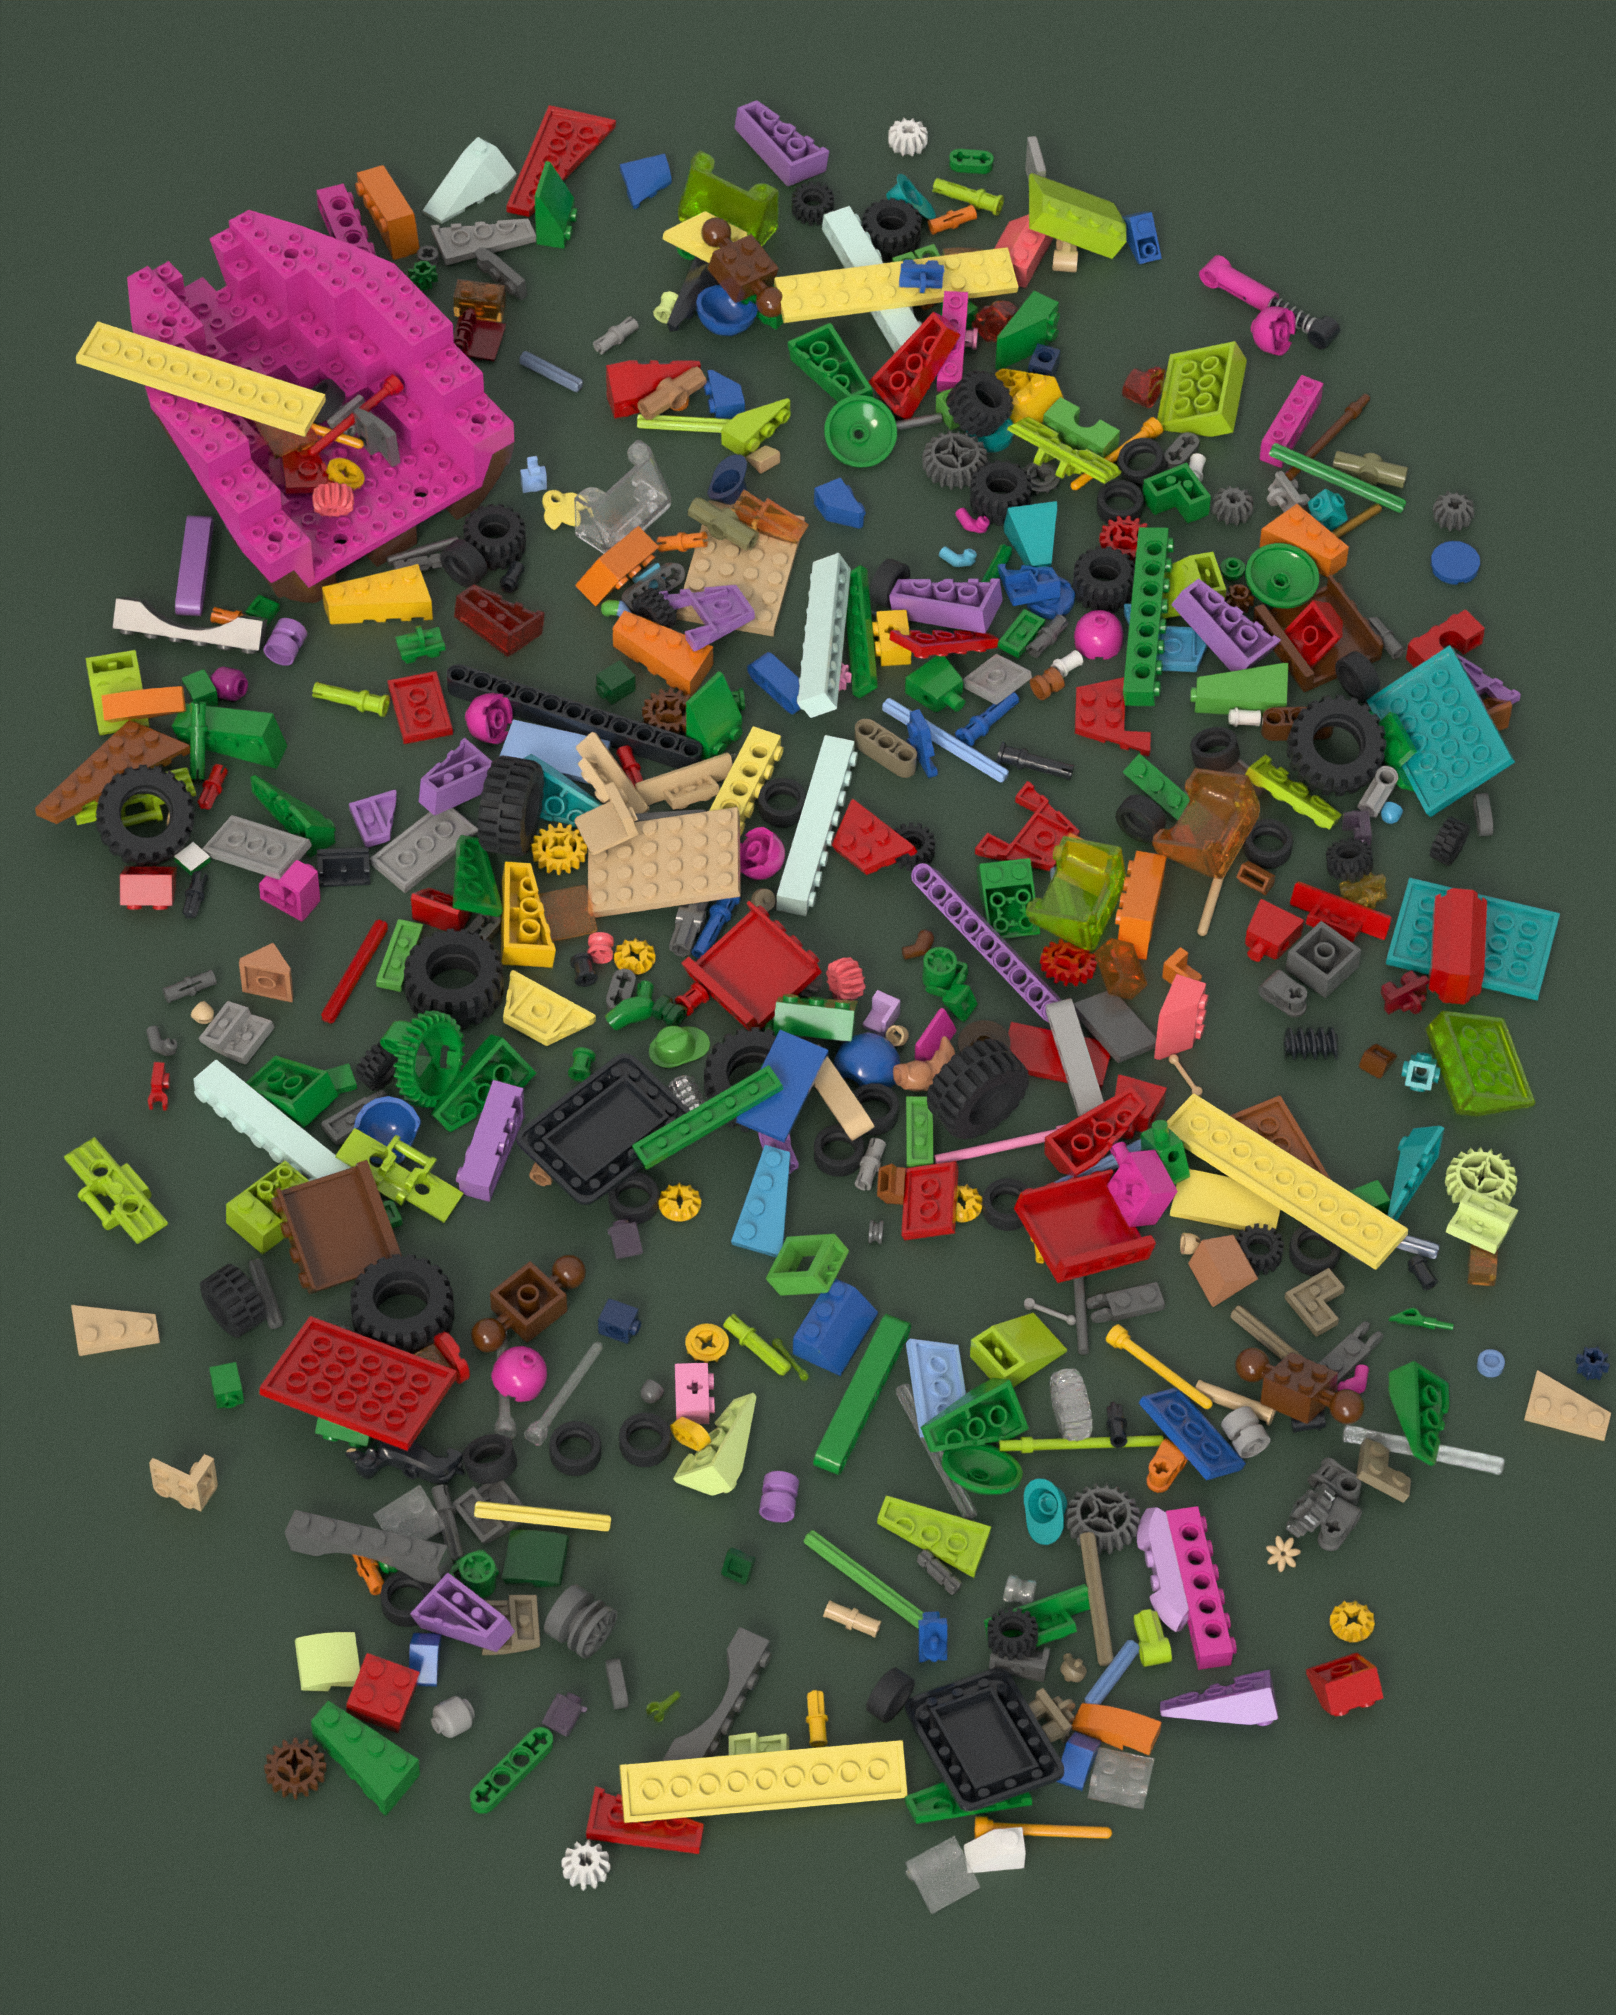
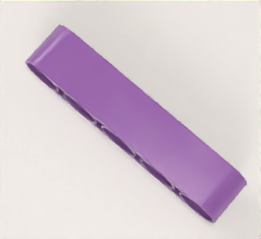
(194, 565)

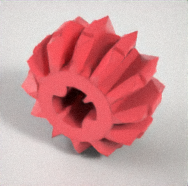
(333, 499)
(845, 979)

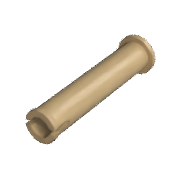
(1235, 1401)

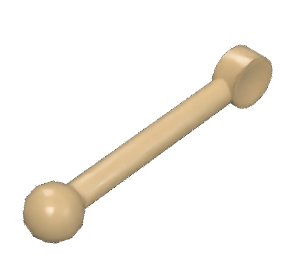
(1173, 1059)

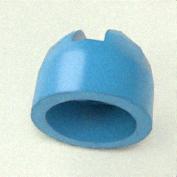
(1391, 812)

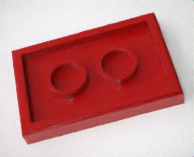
(420, 707)
(930, 1200)

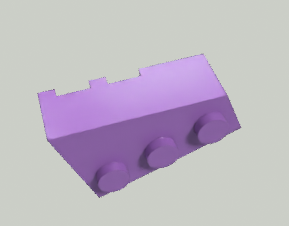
(455, 779)
(462, 1615)

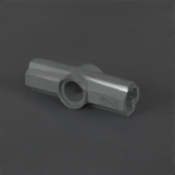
(688, 923)

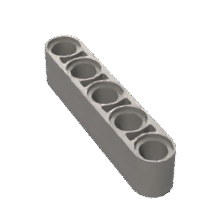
(1074, 1055)

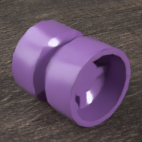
(285, 641)
(778, 1496)

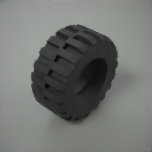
(1340, 714)
(145, 781)
(510, 805)
(448, 952)
(732, 1053)
(977, 1089)
(402, 1277)

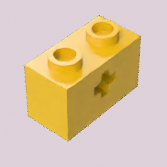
(890, 652)

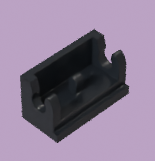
(343, 867)

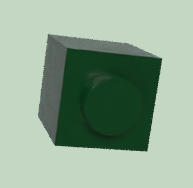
(615, 682)

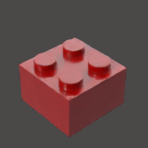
(382, 1693)

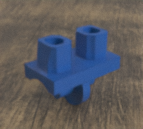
(921, 275)
(932, 1637)

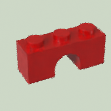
(1459, 631)

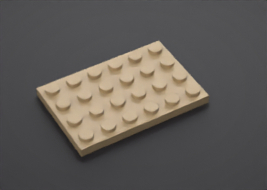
(758, 573)
(668, 864)

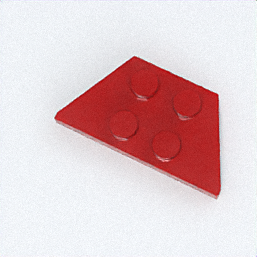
(868, 840)

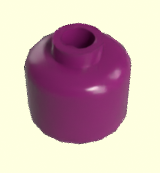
(229, 683)

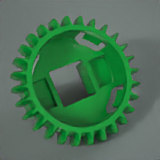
(422, 1077)

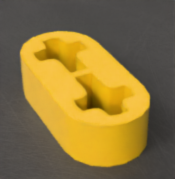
(690, 1434)

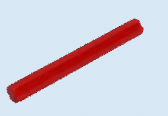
(354, 971)

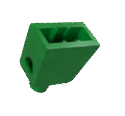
(936, 685)
(1169, 1149)

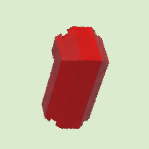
(1458, 945)

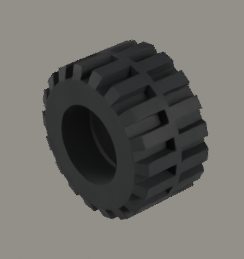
(904, 226)
(980, 403)
(999, 477)
(498, 522)
(1103, 564)
(233, 1300)

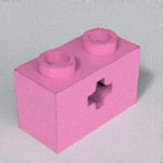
(692, 1392)

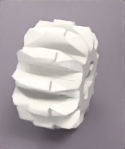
(907, 137)
(585, 1874)

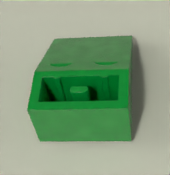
(1004, 896)

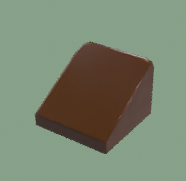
(1377, 1060)

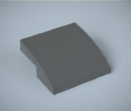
(376, 436)
(487, 1529)

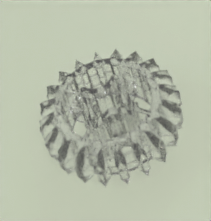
(1071, 1404)

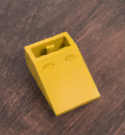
(1030, 393)

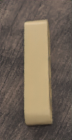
(842, 1101)

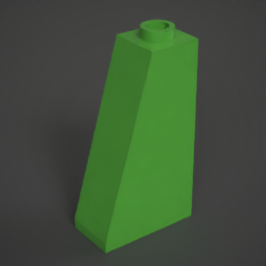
(1246, 689)

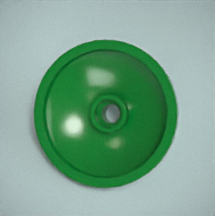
(872, 420)
(1285, 566)
(982, 1469)

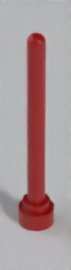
(391, 387)

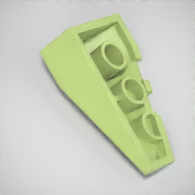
(722, 1461)

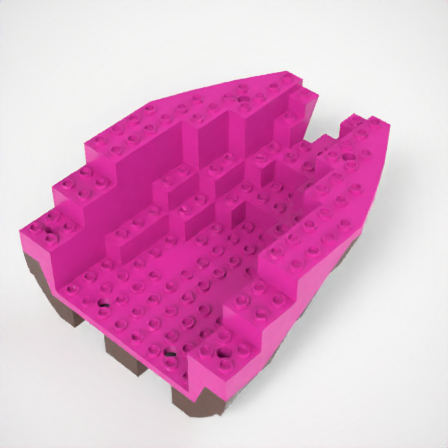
(310, 314)

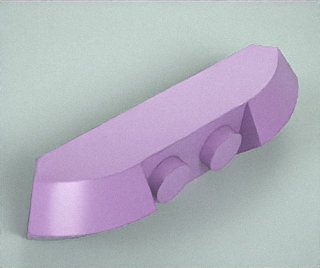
(1156, 1541)

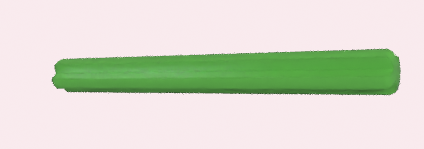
(863, 1577)

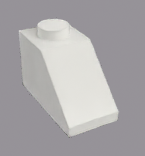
(996, 1850)

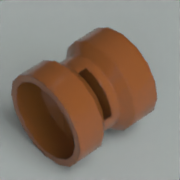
(1047, 683)

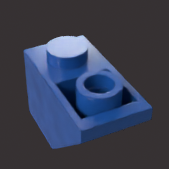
(1142, 236)
(725, 396)
(838, 504)

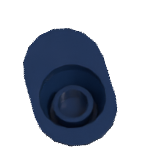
(728, 480)

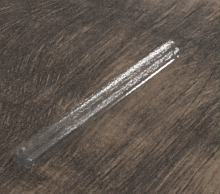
(1445, 1454)
(957, 1493)

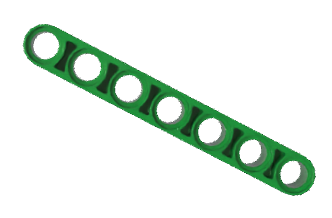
(862, 1394)

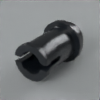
(509, 582)
(1419, 1268)
(1317, 1423)

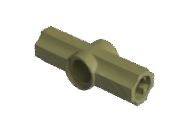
(1370, 469)
(723, 523)

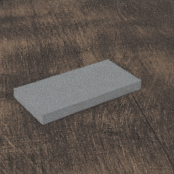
(256, 847)
(422, 848)

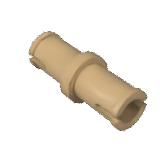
(852, 1619)

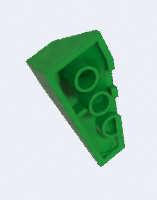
(470, 1089)
(1420, 1404)
(977, 1418)

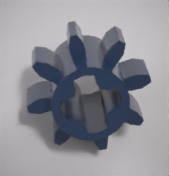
(1592, 1363)

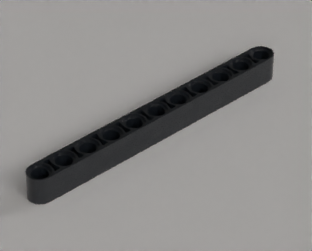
(576, 717)

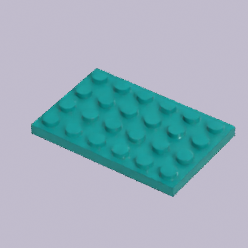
(1447, 726)
(1515, 945)

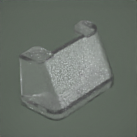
(632, 502)

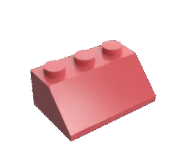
(1025, 248)
(1181, 1017)

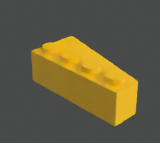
(379, 597)
(523, 923)

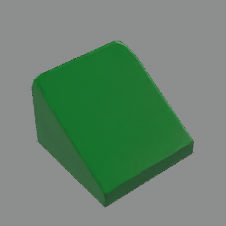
(960, 1001)

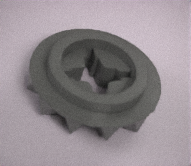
(1045, 471)

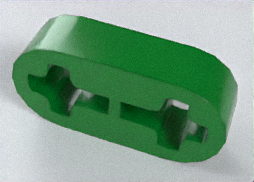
(971, 161)

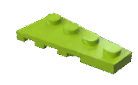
(1295, 793)
(944, 1535)

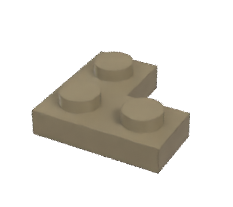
(1311, 1298)
(1375, 1471)

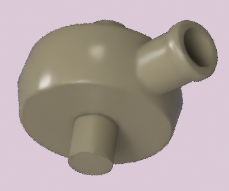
(764, 898)
(1073, 1668)

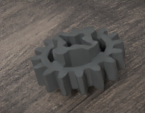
(1310, 1510)

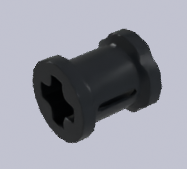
(583, 969)

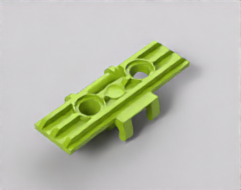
(1071, 460)
(149, 801)
(395, 1180)
(121, 1185)

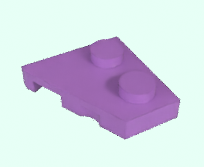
(375, 817)

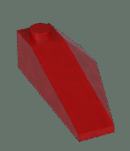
(632, 382)
(1093, 1134)

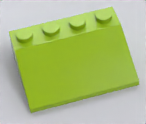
(1075, 217)
(1203, 390)

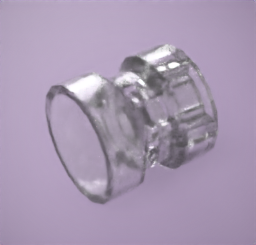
(1019, 1590)

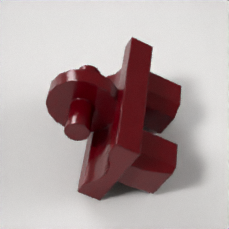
(1406, 997)

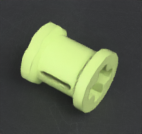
(666, 306)

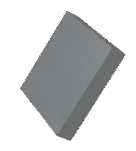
(1034, 158)
(996, 679)

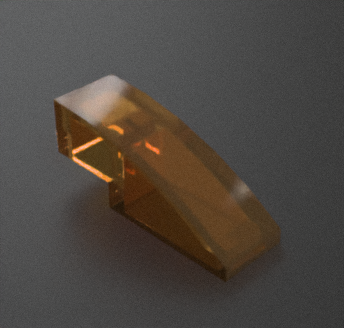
(769, 518)
(1481, 1266)

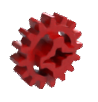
(1124, 536)
(1067, 963)

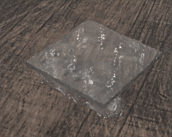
(411, 1516)
(1120, 1778)
(942, 1874)

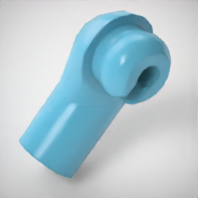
(958, 560)

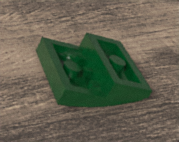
(535, 1558)

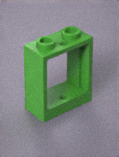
(818, 1279)

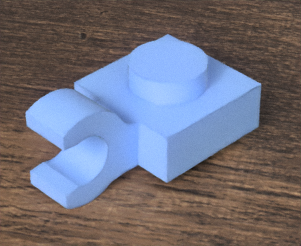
(534, 477)

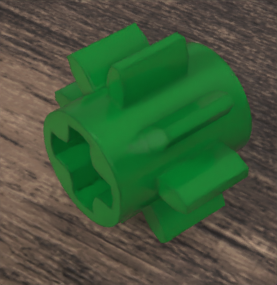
(423, 275)

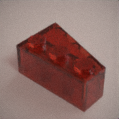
(496, 620)

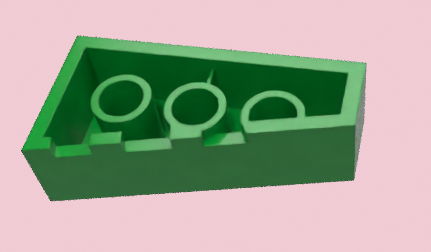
(829, 363)
(237, 734)
(367, 1756)

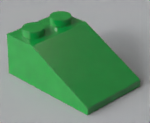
(553, 209)
(1030, 326)
(713, 717)
(294, 1088)

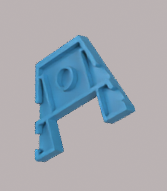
(1182, 647)

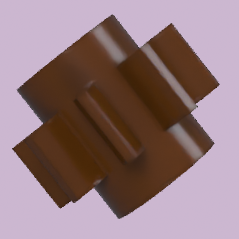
(1240, 597)

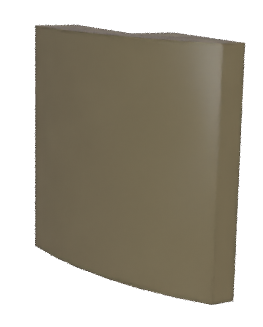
(523, 1616)

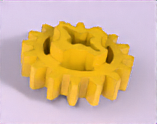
(559, 849)

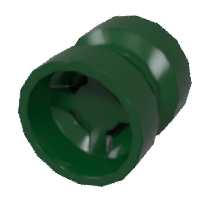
(666, 1010)

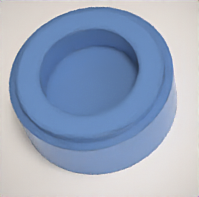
(1490, 1363)

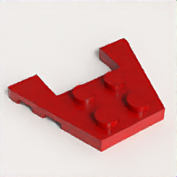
(1102, 716)
(1036, 838)

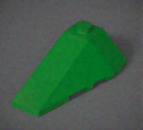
(295, 815)

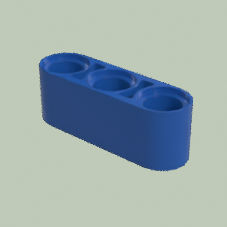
(776, 681)

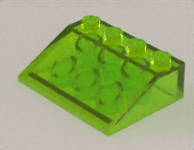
(1479, 1064)

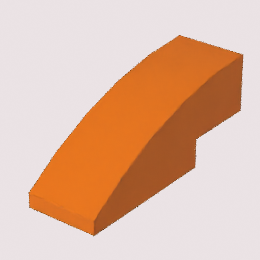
(143, 704)
(1117, 1727)

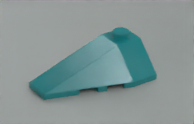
(562, 797)
(1416, 1159)

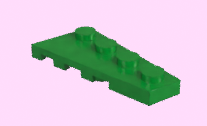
(474, 879)
(937, 1804)

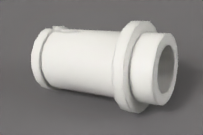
(1196, 464)
(1068, 663)
(1244, 717)

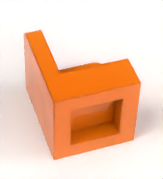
(1178, 965)

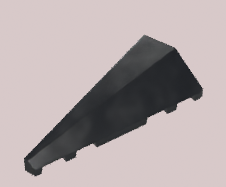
(696, 281)

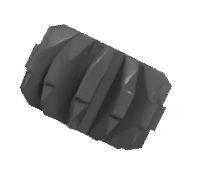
(1232, 505)
(1453, 511)

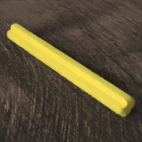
(542, 1516)

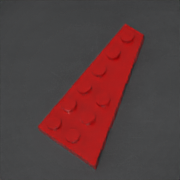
(563, 140)

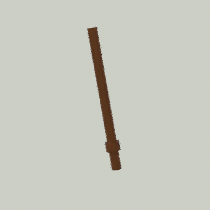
(1352, 411)

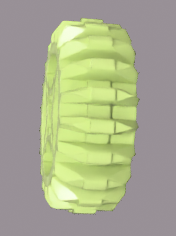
(1469, 1169)

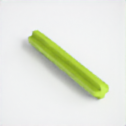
(682, 423)

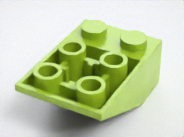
(1187, 571)
(113, 675)
(252, 1210)
(1015, 1348)

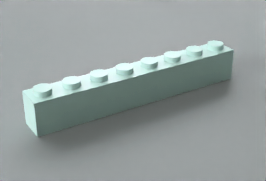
(856, 250)
(824, 635)
(816, 825)
(264, 1123)

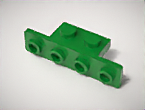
(1398, 747)
(1054, 1614)

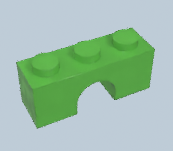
(1064, 419)

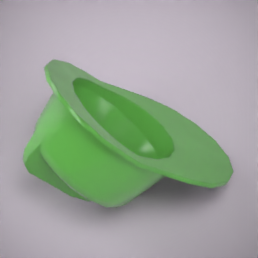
(678, 1046)

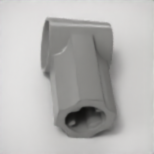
(1378, 792)

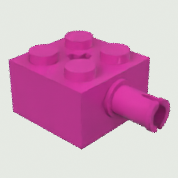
(1140, 1185)

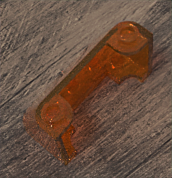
(1213, 823)

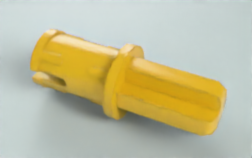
(817, 1719)

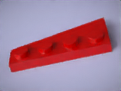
(943, 642)
(608, 1825)

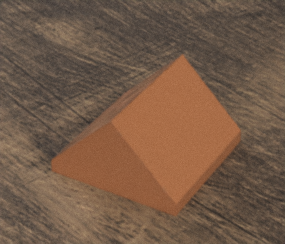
(266, 974)
(1221, 1268)

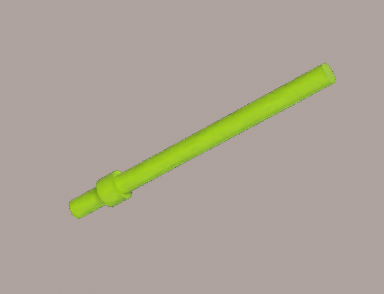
(1028, 1444)

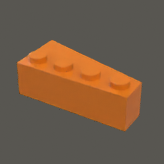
(389, 211)
(662, 651)
(1140, 900)

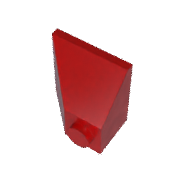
(1315, 631)

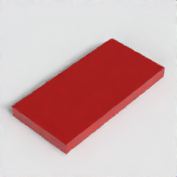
(1040, 1056)

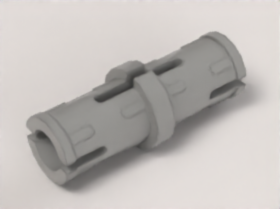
(615, 335)
(870, 1164)

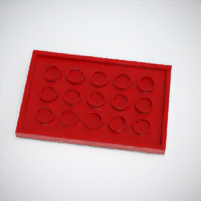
(358, 1383)

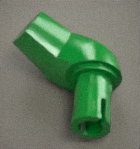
(632, 1009)

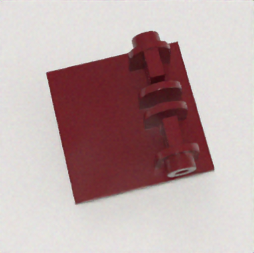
(478, 337)

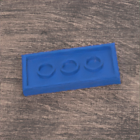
(796, 1066)
(1192, 1433)

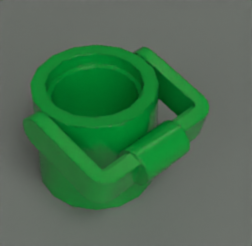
(940, 971)
(477, 1572)

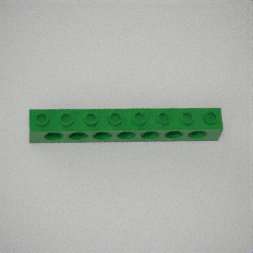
(1154, 560)

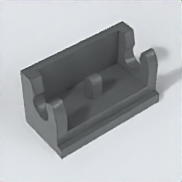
(1030, 1667)

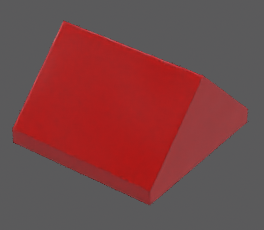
(437, 910)

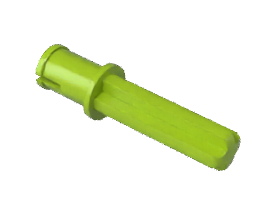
(749, 1338)

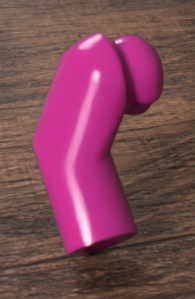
(973, 525)
(1358, 1382)

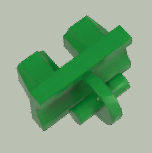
(420, 643)

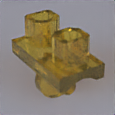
(1366, 891)

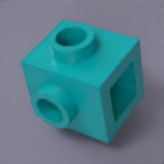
(1328, 509)
(1418, 1081)

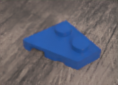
(921, 740)

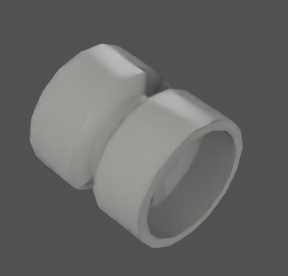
(1244, 1430)

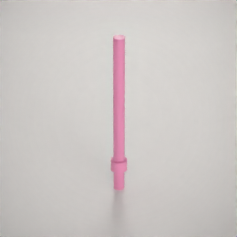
(993, 1147)

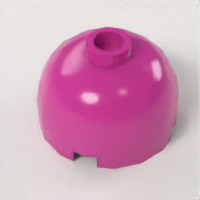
(1273, 329)
(1099, 635)
(489, 717)
(761, 854)
(520, 1373)

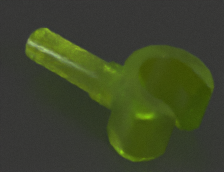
(661, 1706)

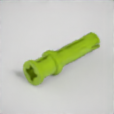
(977, 198)
(361, 700)

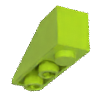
(752, 427)

